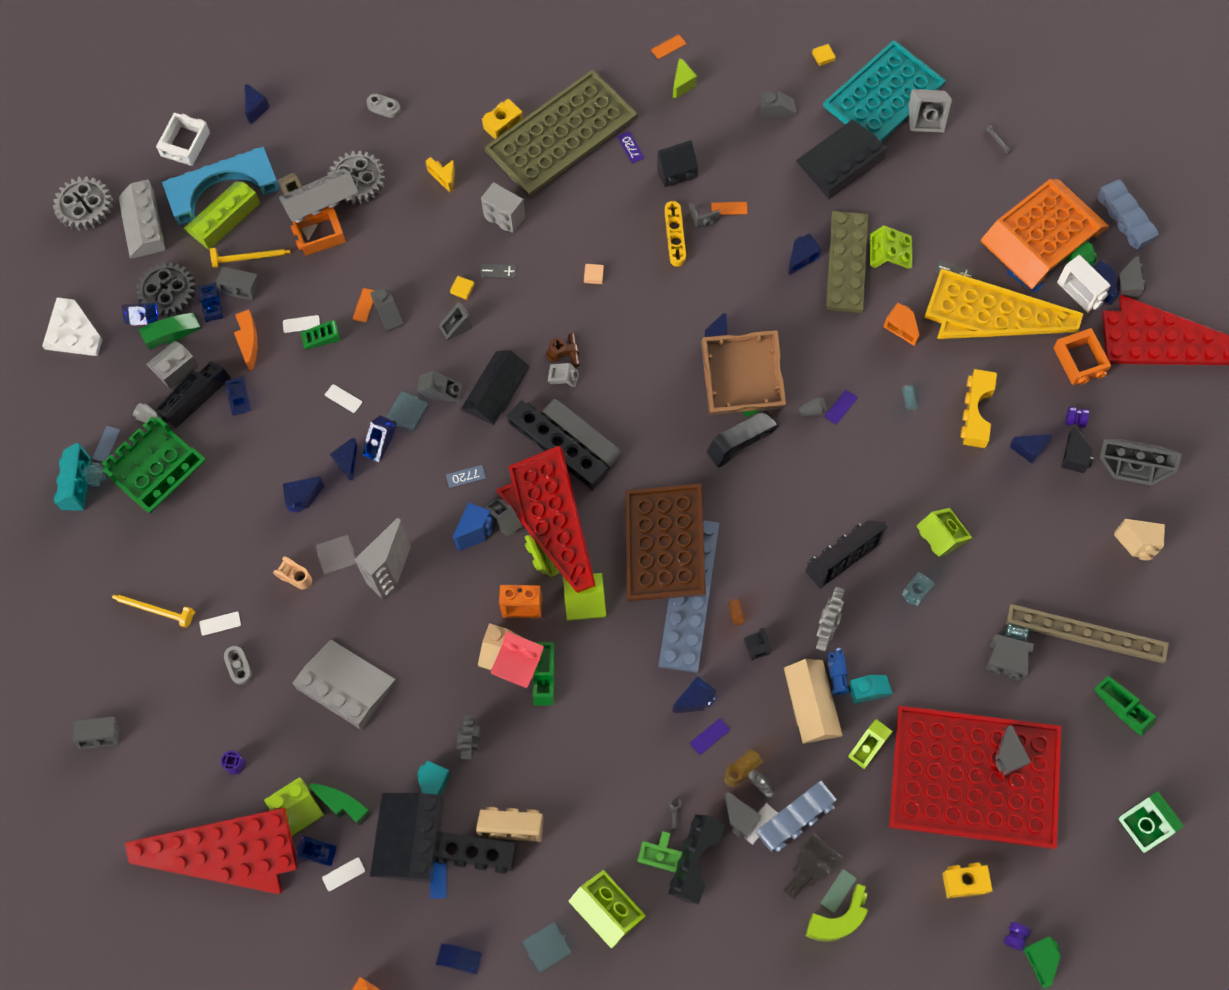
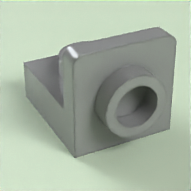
(563, 374)

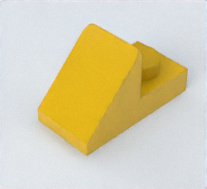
(443, 175)

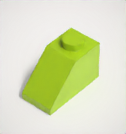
(870, 743)

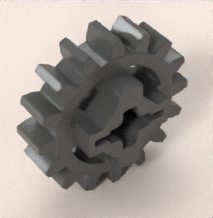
(468, 737)

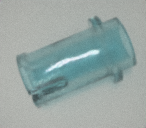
(909, 397)

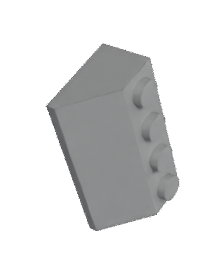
(319, 194)
(141, 220)

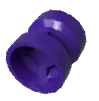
(1077, 417)
(236, 764)
(1017, 936)

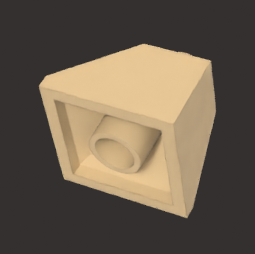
(491, 645)

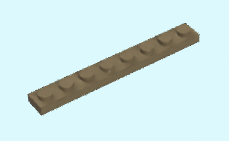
(1087, 633)

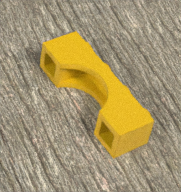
(976, 429)

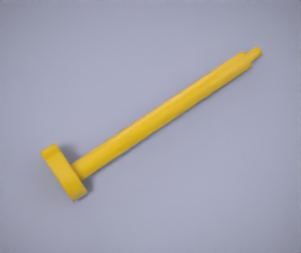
(216, 260)
(184, 618)

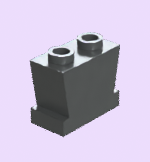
(1009, 657)

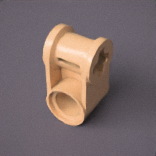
(291, 571)

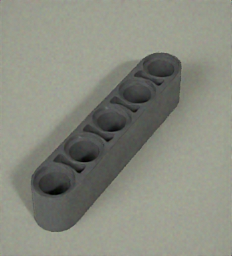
(582, 432)

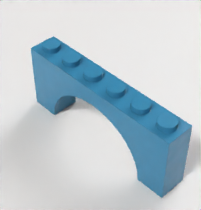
(186, 189)

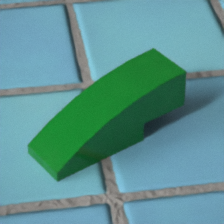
(169, 330)
(544, 676)
(1125, 705)
(341, 803)

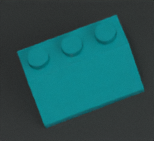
(71, 484)

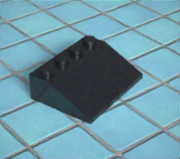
(842, 158)
(845, 552)
(407, 836)

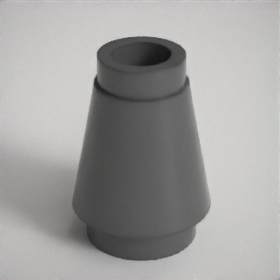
(813, 407)

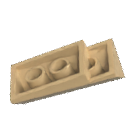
(812, 701)

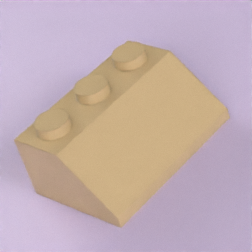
(510, 824)

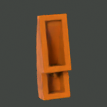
(247, 338)

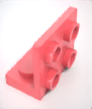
(517, 660)

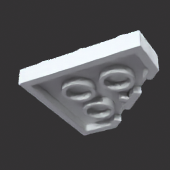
(71, 330)

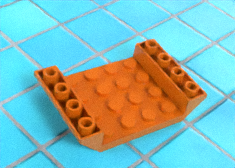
(1042, 231)

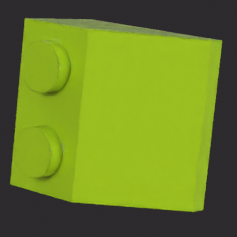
(943, 531)
(586, 604)
(299, 805)

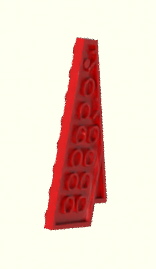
(1158, 337)
(548, 511)
(233, 851)

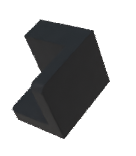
(758, 645)

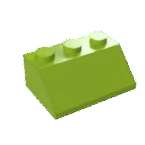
(607, 908)

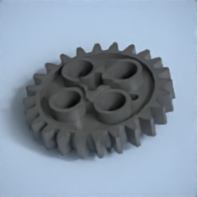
(167, 288)

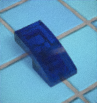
(210, 302)
(238, 396)

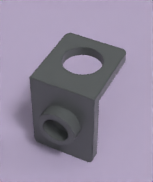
(704, 220)

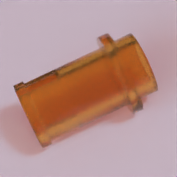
(736, 612)

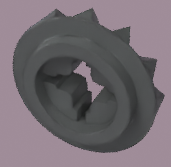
(761, 783)

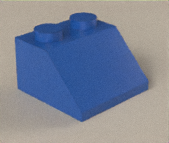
(473, 527)

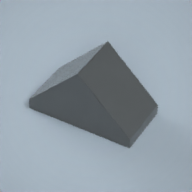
(455, 322)

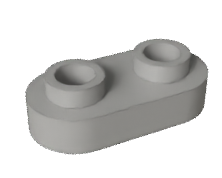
(382, 105)
(237, 666)

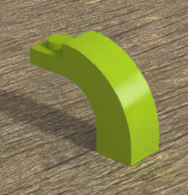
(829, 929)

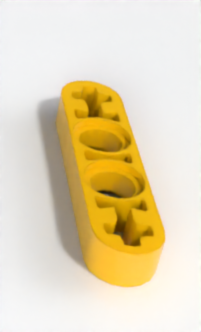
(675, 233)

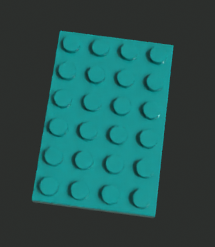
(882, 91)

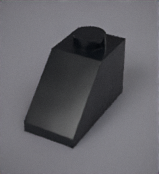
(1077, 452)

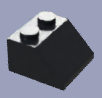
(677, 164)

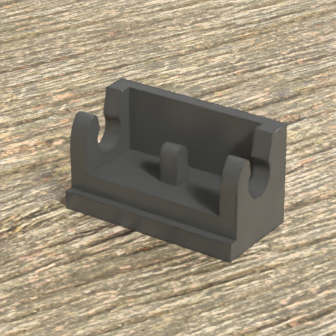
(237, 283)
(96, 733)

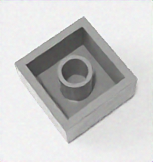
(503, 208)

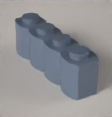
(1129, 216)
(796, 816)

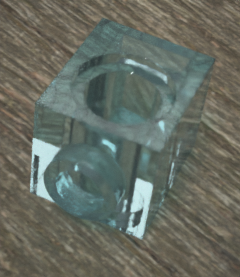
(923, 584)

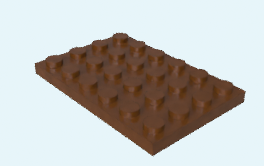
(665, 543)

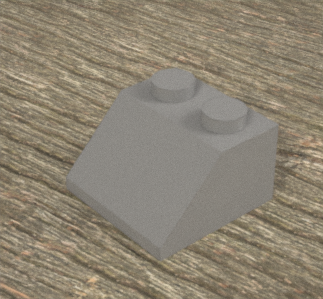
(928, 110)
(172, 364)

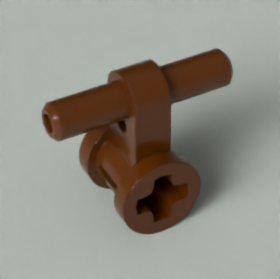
(563, 349)

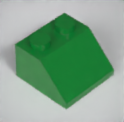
(1150, 822)

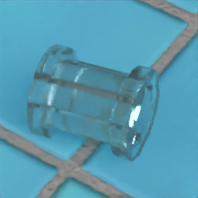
(1016, 633)

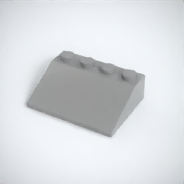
(385, 559)
(344, 683)

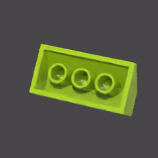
(223, 214)

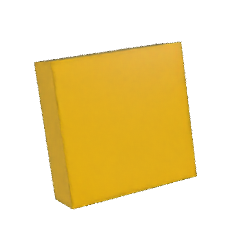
(823, 54)
(462, 287)

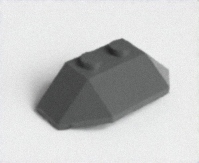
(1138, 461)

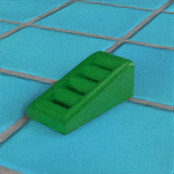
(327, 339)

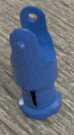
(838, 672)

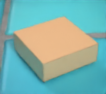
(593, 274)

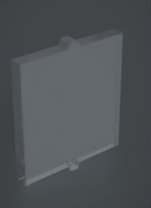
(336, 554)

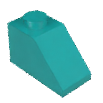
(869, 688)
(432, 778)

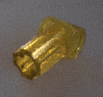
(742, 766)

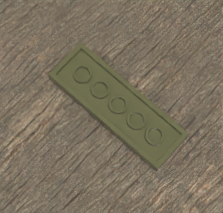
(847, 262)

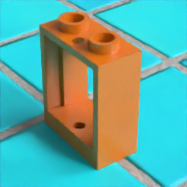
(322, 243)
(1066, 343)
(521, 604)

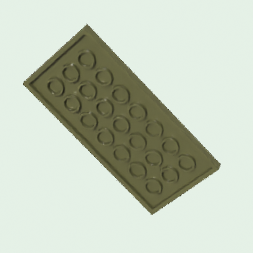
(560, 132)

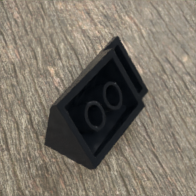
(495, 386)
(192, 393)

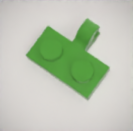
(659, 855)

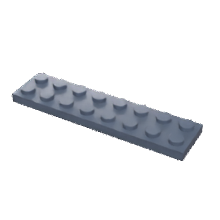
(687, 617)

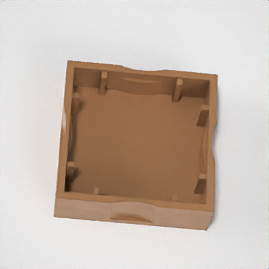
(743, 372)

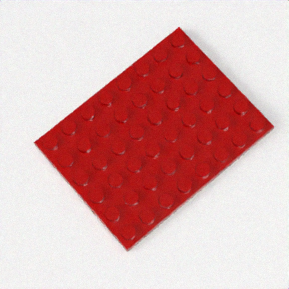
(952, 787)

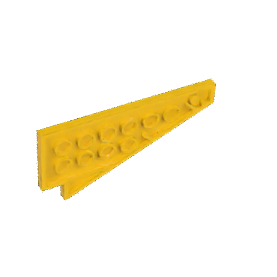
(985, 310)

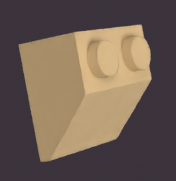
(1141, 538)

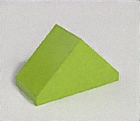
(684, 79)

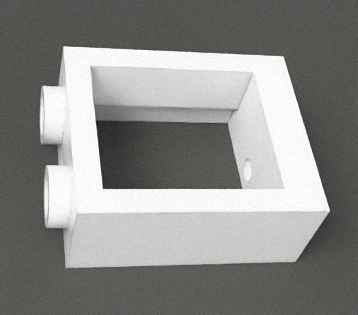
(179, 154)
(1084, 284)

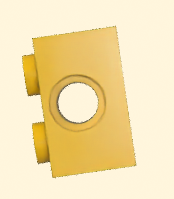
(495, 124)
(957, 888)

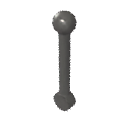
(990, 129)

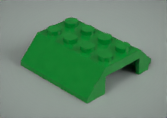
(152, 464)

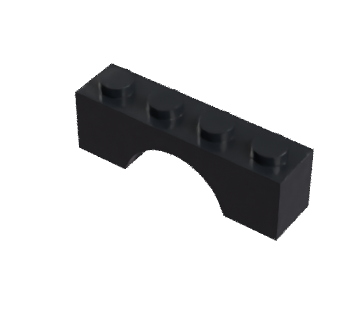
(687, 882)

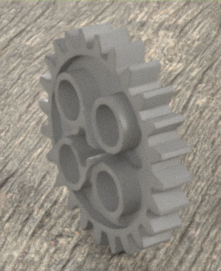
(361, 175)
(70, 213)
(830, 618)

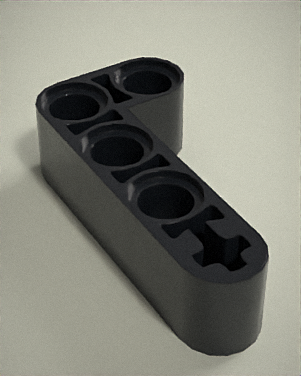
(741, 436)

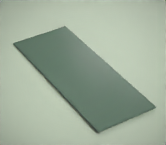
(838, 890)

